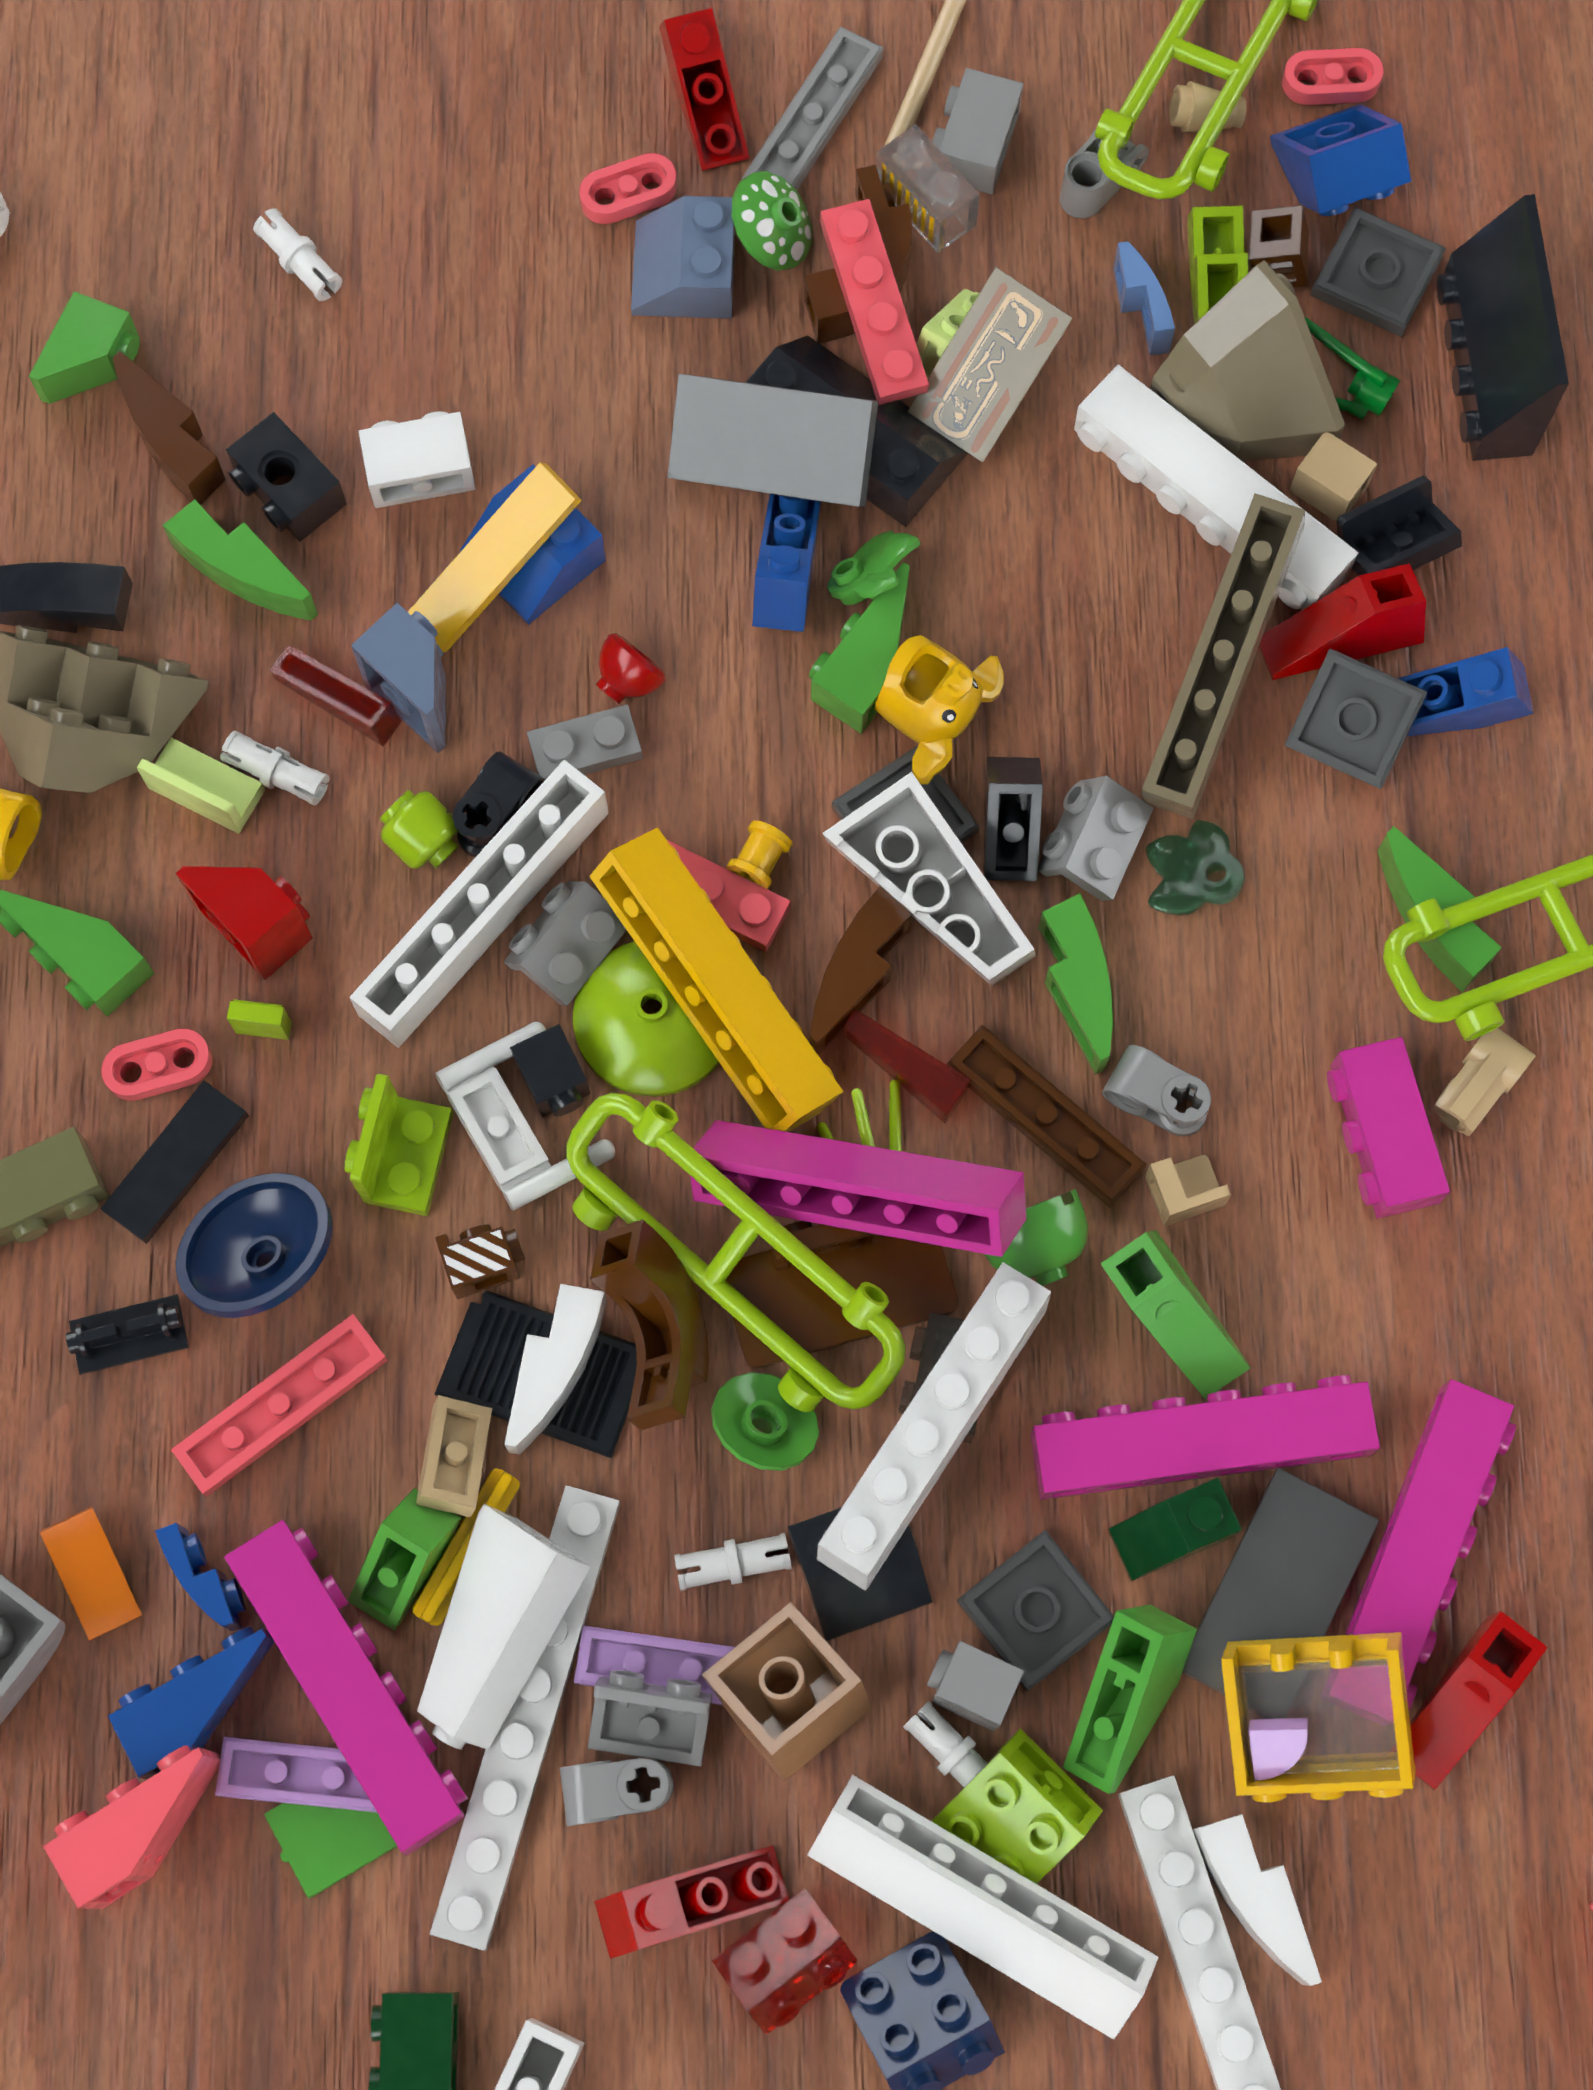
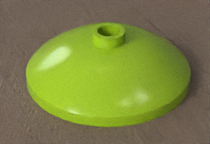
(633, 1048)

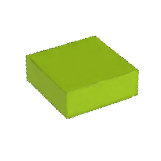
(259, 1019)

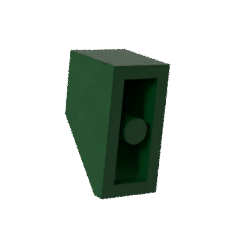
(1175, 1529)

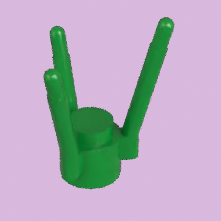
(1370, 385)

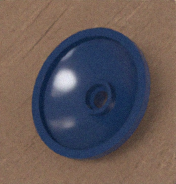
(254, 1245)

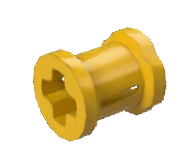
(760, 853)

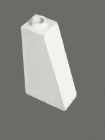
(496, 1626)

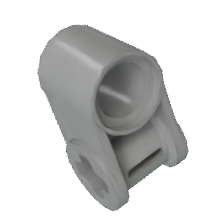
(1085, 169)
(1152, 1088)
(604, 1789)

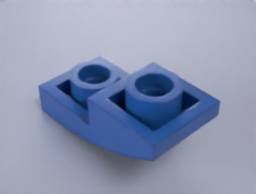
(209, 1590)

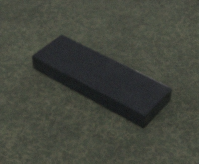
(174, 1162)

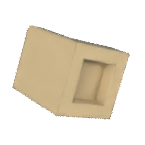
(1332, 476)
(1185, 1189)

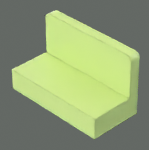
(202, 785)

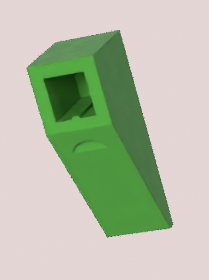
(855, 671)
(85, 948)
(1175, 1312)

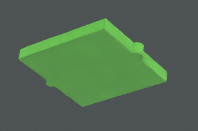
(327, 1842)

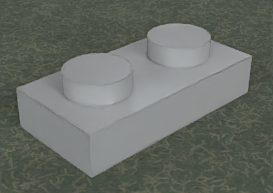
(587, 742)

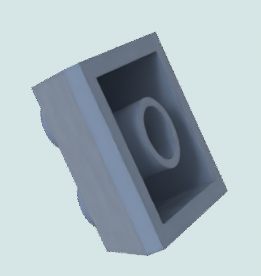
(685, 259)
(406, 668)

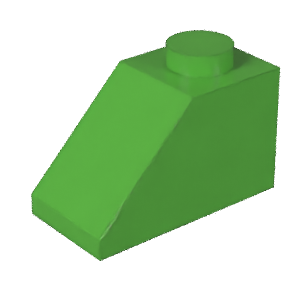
(83, 348)
(402, 1560)

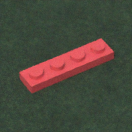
(873, 302)
(279, 1405)

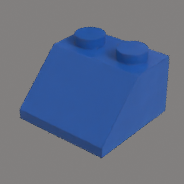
(1343, 159)
(556, 566)

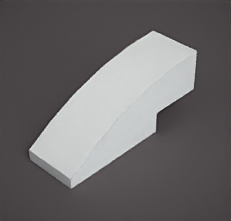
(554, 1364)
(1257, 1897)

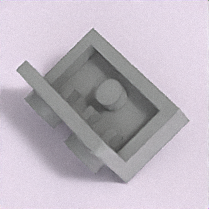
(1096, 836)
(566, 940)
(650, 1718)

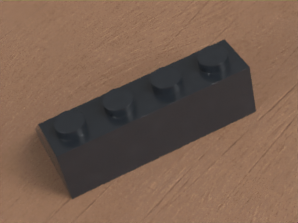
(907, 454)

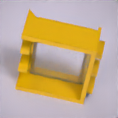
(1353, 1705)

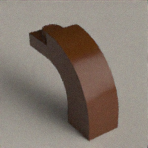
(822, 289)
(664, 1316)

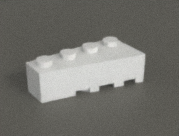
(922, 864)

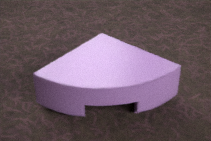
(1276, 1745)

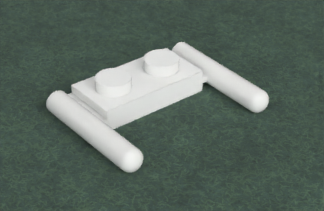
(501, 1129)

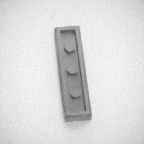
(818, 108)

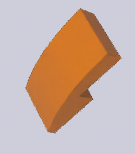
(90, 1573)

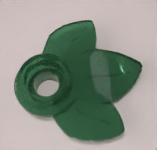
(1186, 868)

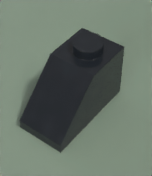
(1012, 818)

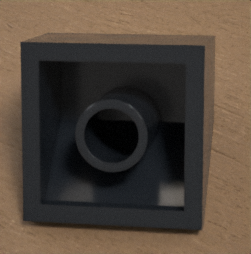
(842, 1604)

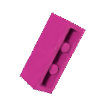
(1387, 1128)

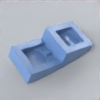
(1141, 291)

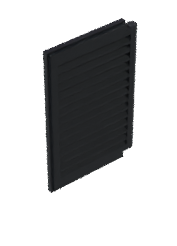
(488, 1363)

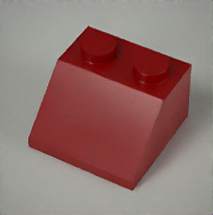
(250, 912)

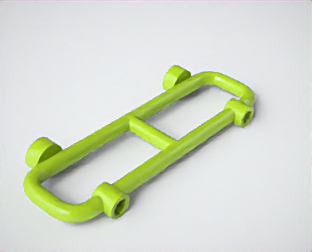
(1202, 160)
(1477, 1009)
(604, 1201)

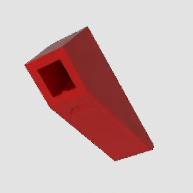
(704, 88)
(1358, 619)
(1471, 1695)
(691, 1901)

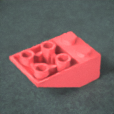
(129, 1838)

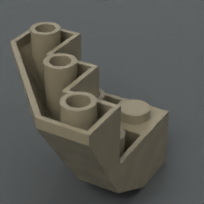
(1252, 373)
(85, 712)

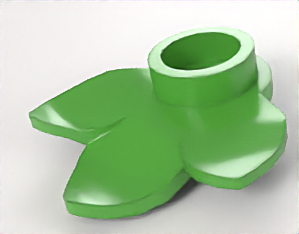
(871, 568)

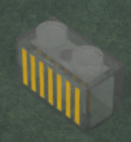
(938, 194)

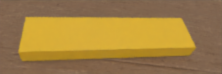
(496, 554)

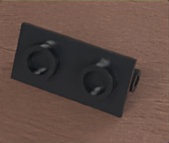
(127, 1334)

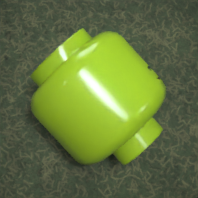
(419, 829)

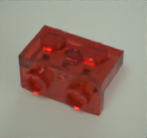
(785, 1962)

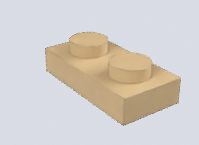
(454, 1456)

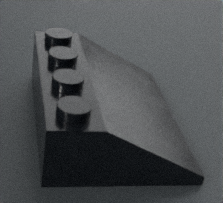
(1503, 335)

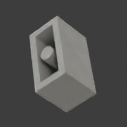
(979, 126)
(974, 1685)

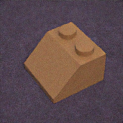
(788, 1691)

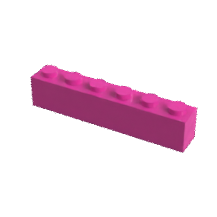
(868, 1187)
(1203, 1439)
(1433, 1521)
(345, 1686)

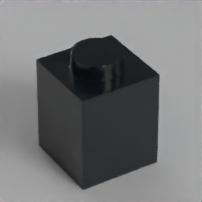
(551, 1072)

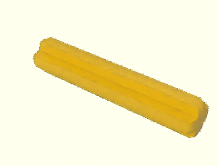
(437, 1593)

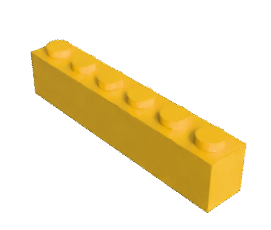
(715, 982)

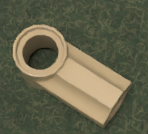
(1488, 1072)

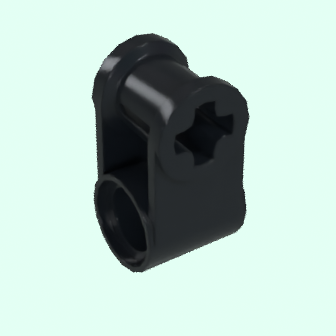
(493, 799)

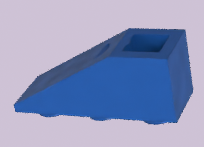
(785, 563)
(1471, 693)
(189, 1704)

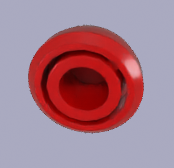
(626, 670)

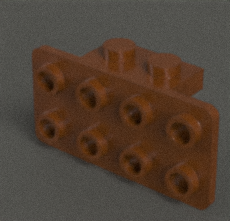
(906, 1270)

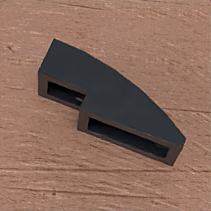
(64, 595)

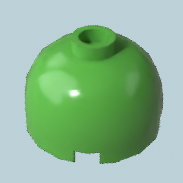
(1048, 1239)

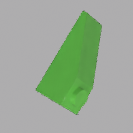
(1128, 1693)

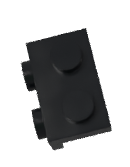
(1398, 529)

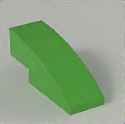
(238, 562)
(1416, 878)
(1079, 977)

